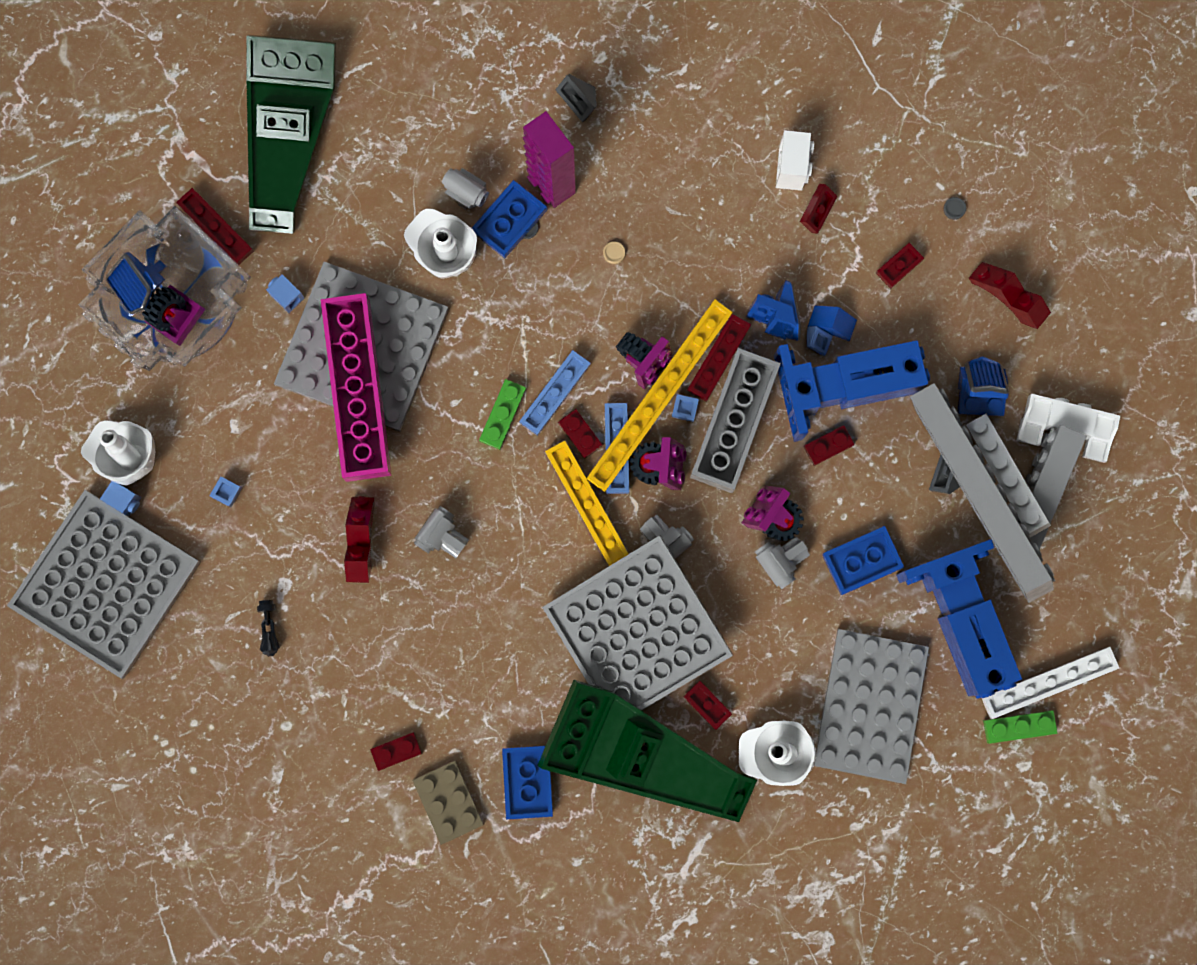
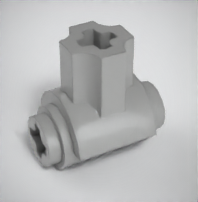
(465, 188)
(440, 534)
(676, 539)
(782, 561)

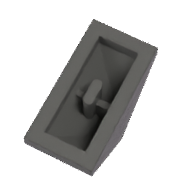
(578, 96)
(943, 479)

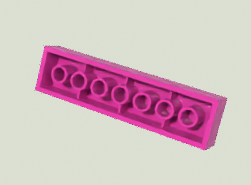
(355, 387)

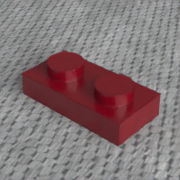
(818, 208)
(899, 265)
(580, 434)
(828, 445)
(707, 705)
(396, 751)

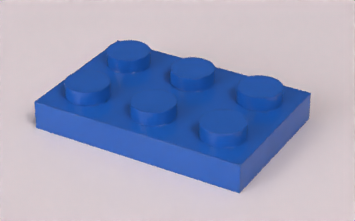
(509, 219)
(863, 560)
(526, 784)

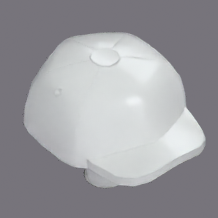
(441, 243)
(120, 451)
(777, 753)

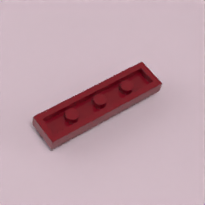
(214, 226)
(719, 357)

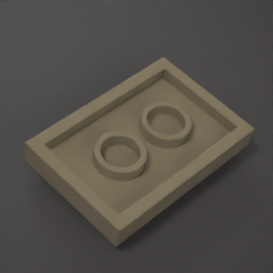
(448, 802)

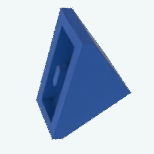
(833, 321)

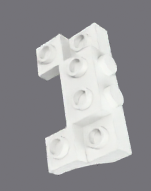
(1049, 413)

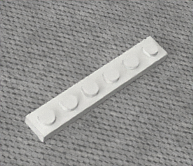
(1008, 475)
(1051, 682)

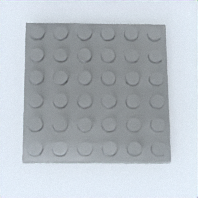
(403, 335)
(103, 584)
(638, 627)

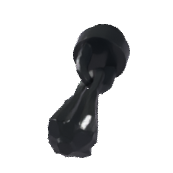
(269, 643)

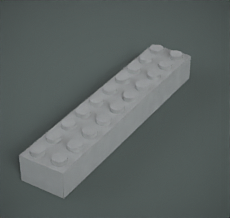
(985, 497)

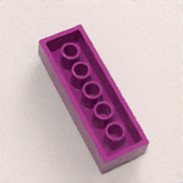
(549, 160)

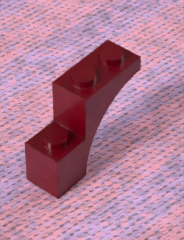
(1006, 287)
(358, 535)

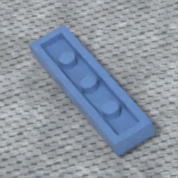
(555, 393)
(615, 419)

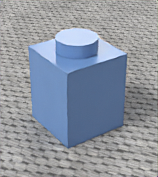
(284, 293)
(121, 498)

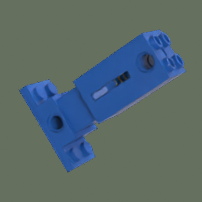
(849, 381)
(968, 621)

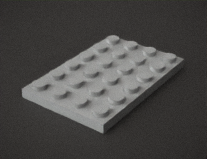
(871, 706)

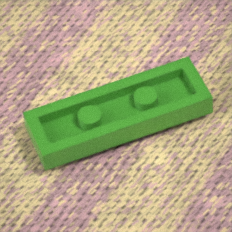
(502, 414)
(1020, 727)

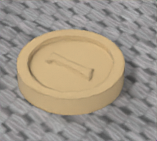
(614, 252)

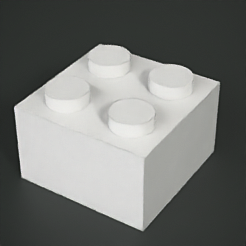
(794, 160)

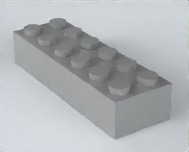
(735, 420)
(1053, 471)

